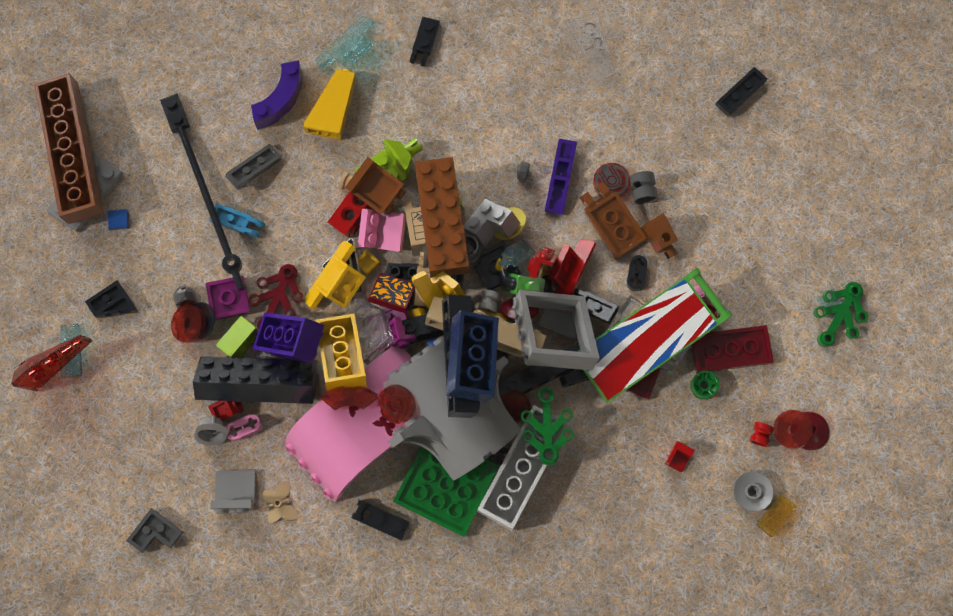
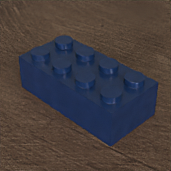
(472, 356)

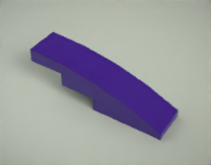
(560, 176)

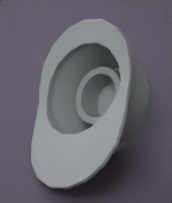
(211, 431)

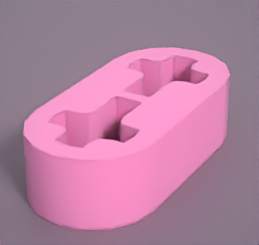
(245, 431)

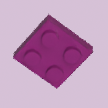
(226, 298)

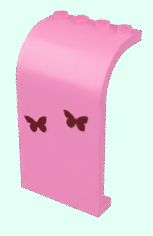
(345, 440)

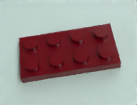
(733, 349)

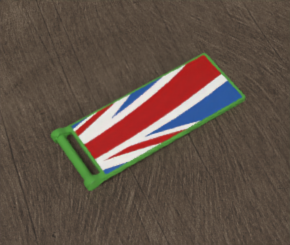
(653, 335)

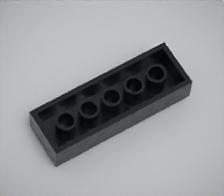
(255, 380)

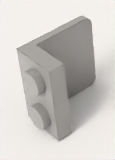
(234, 491)

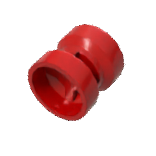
(761, 434)

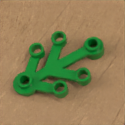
(842, 312)
(547, 430)

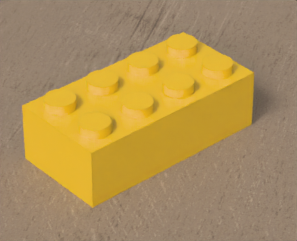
(341, 353)

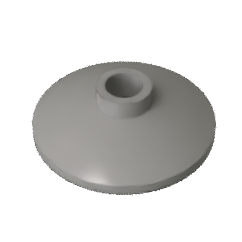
(762, 487)

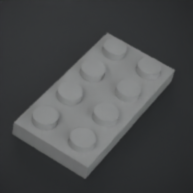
(107, 177)

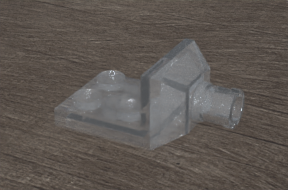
(372, 327)

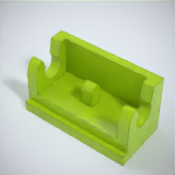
(238, 338)

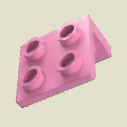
(381, 231)

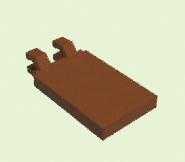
(612, 221)

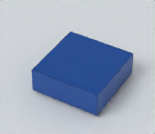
(118, 219)

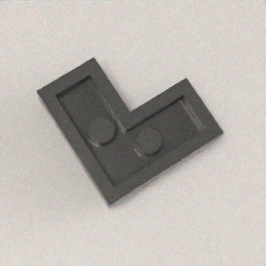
(154, 526)

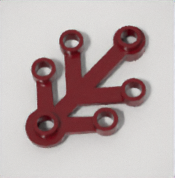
(278, 294)

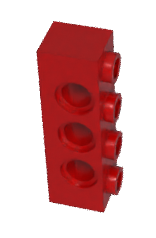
(339, 217)

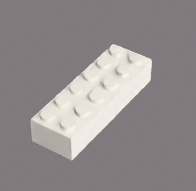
(517, 476)

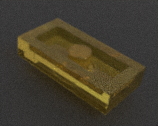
(776, 515)

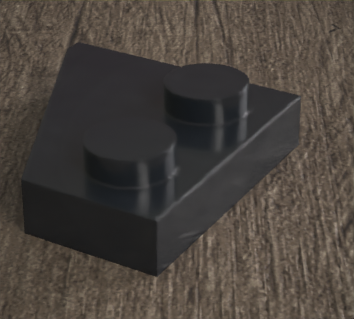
(111, 302)

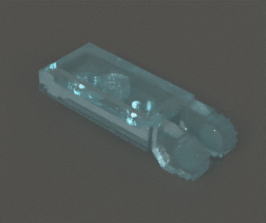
(74, 367)

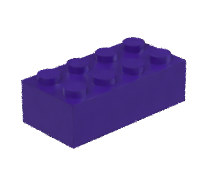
(289, 337)

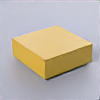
(368, 263)

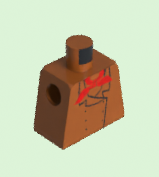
(659, 228)

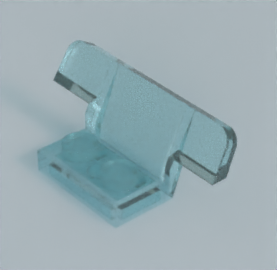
(348, 46)

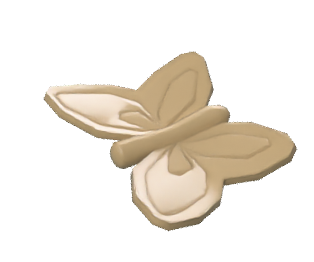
(279, 504)

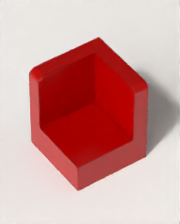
(679, 456)

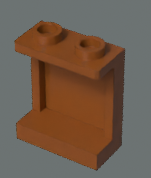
(376, 187)

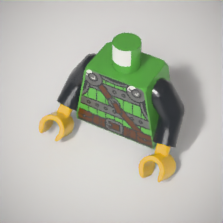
(514, 282)

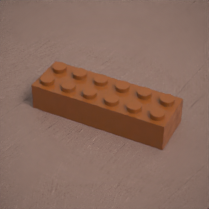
(442, 217)

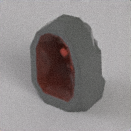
(184, 296)

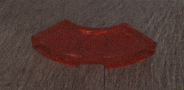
(349, 396)

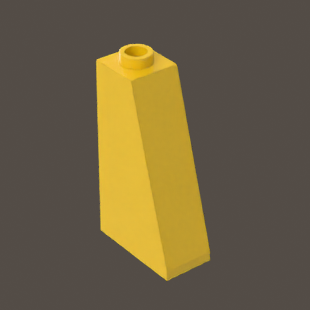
(332, 107)

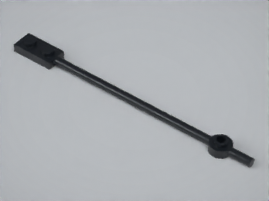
(178, 123)

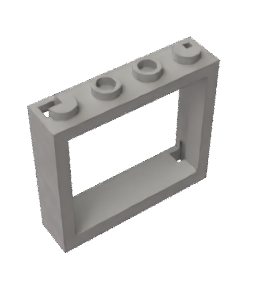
(555, 358)

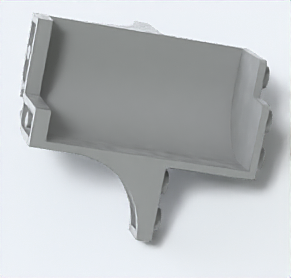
(455, 442)

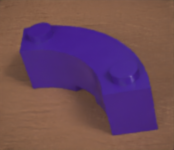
(281, 99)

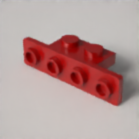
(543, 256)
(571, 266)

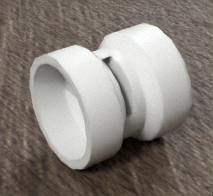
(489, 300)

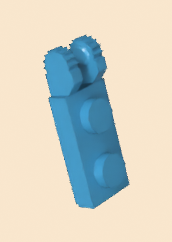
(237, 220)

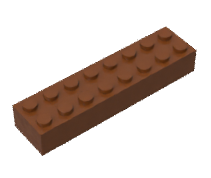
(68, 149)

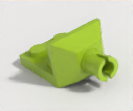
(397, 158)

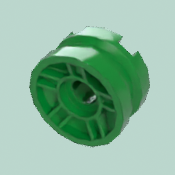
(712, 385)

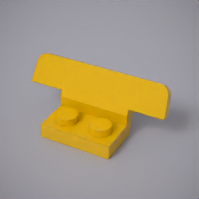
(337, 280)
(437, 286)

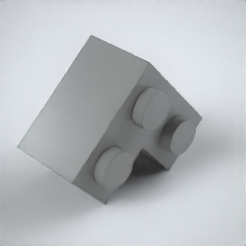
(491, 219)

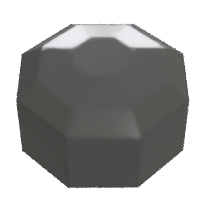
(522, 171)

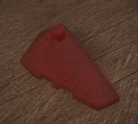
(39, 369)

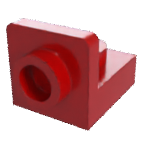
(225, 409)

